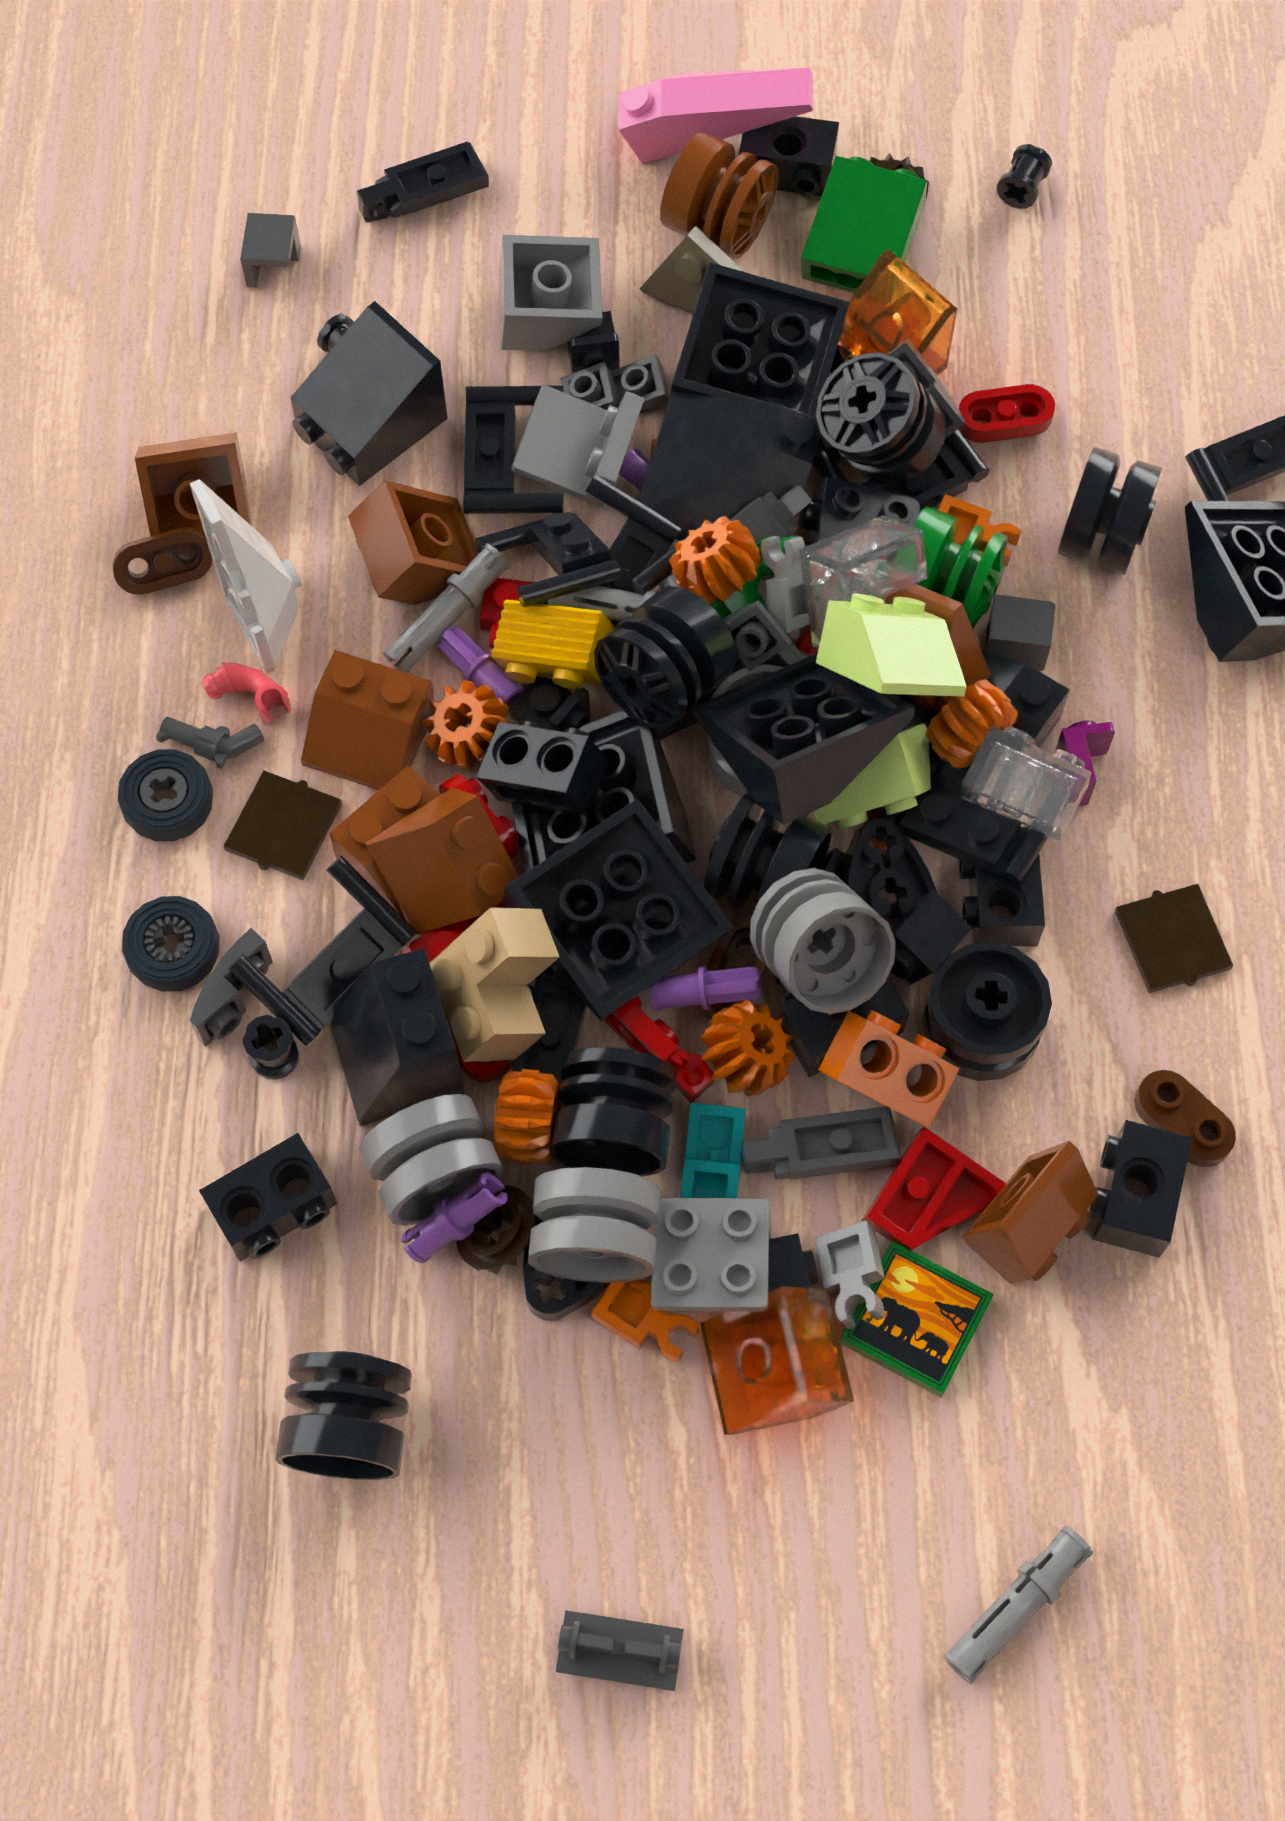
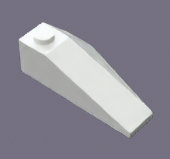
(250, 576)

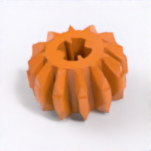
(716, 559)
(966, 721)
(447, 726)
(747, 1048)
(526, 1116)

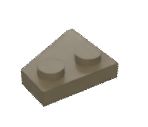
(683, 271)

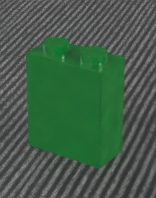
(860, 219)

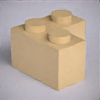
(487, 980)

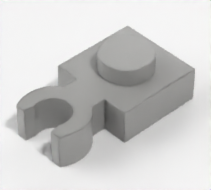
(848, 1266)

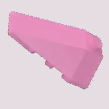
(669, 112)

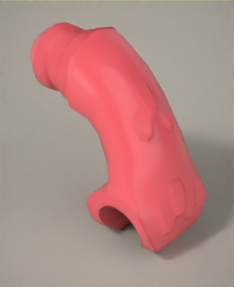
(241, 678)

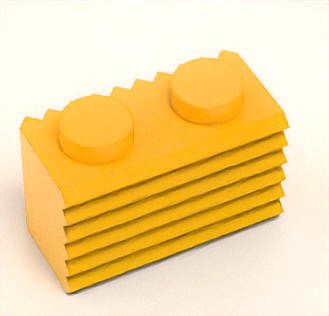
(549, 643)

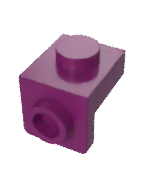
(1085, 741)

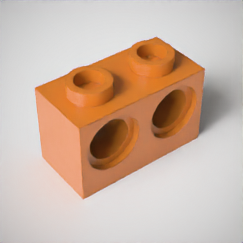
(887, 1071)

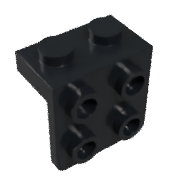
(844, 505)

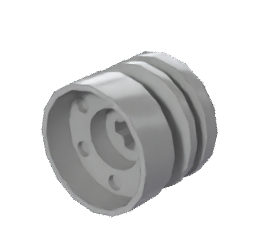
(822, 941)

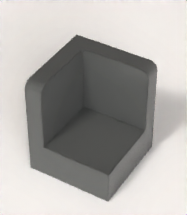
(269, 242)
(1020, 629)

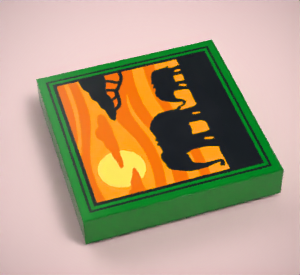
(924, 1321)

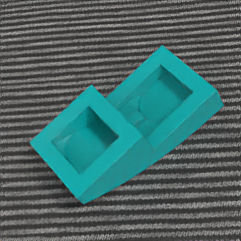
(713, 1151)

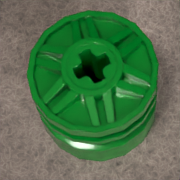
(958, 568)

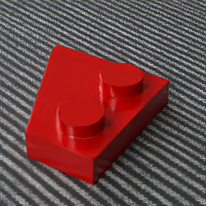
(930, 1192)

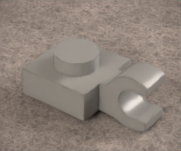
(786, 590)

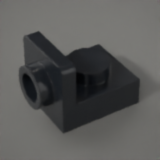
(595, 346)
(552, 705)

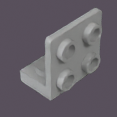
(575, 440)
(711, 1254)

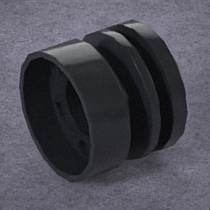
(880, 418)
(665, 657)
(757, 854)
(614, 1110)
(345, 1405)

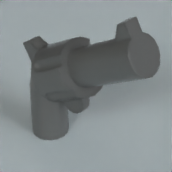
(211, 742)

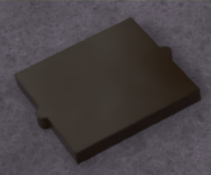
(283, 825)
(1173, 938)

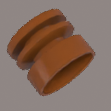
(719, 194)

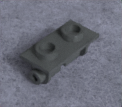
(619, 1650)

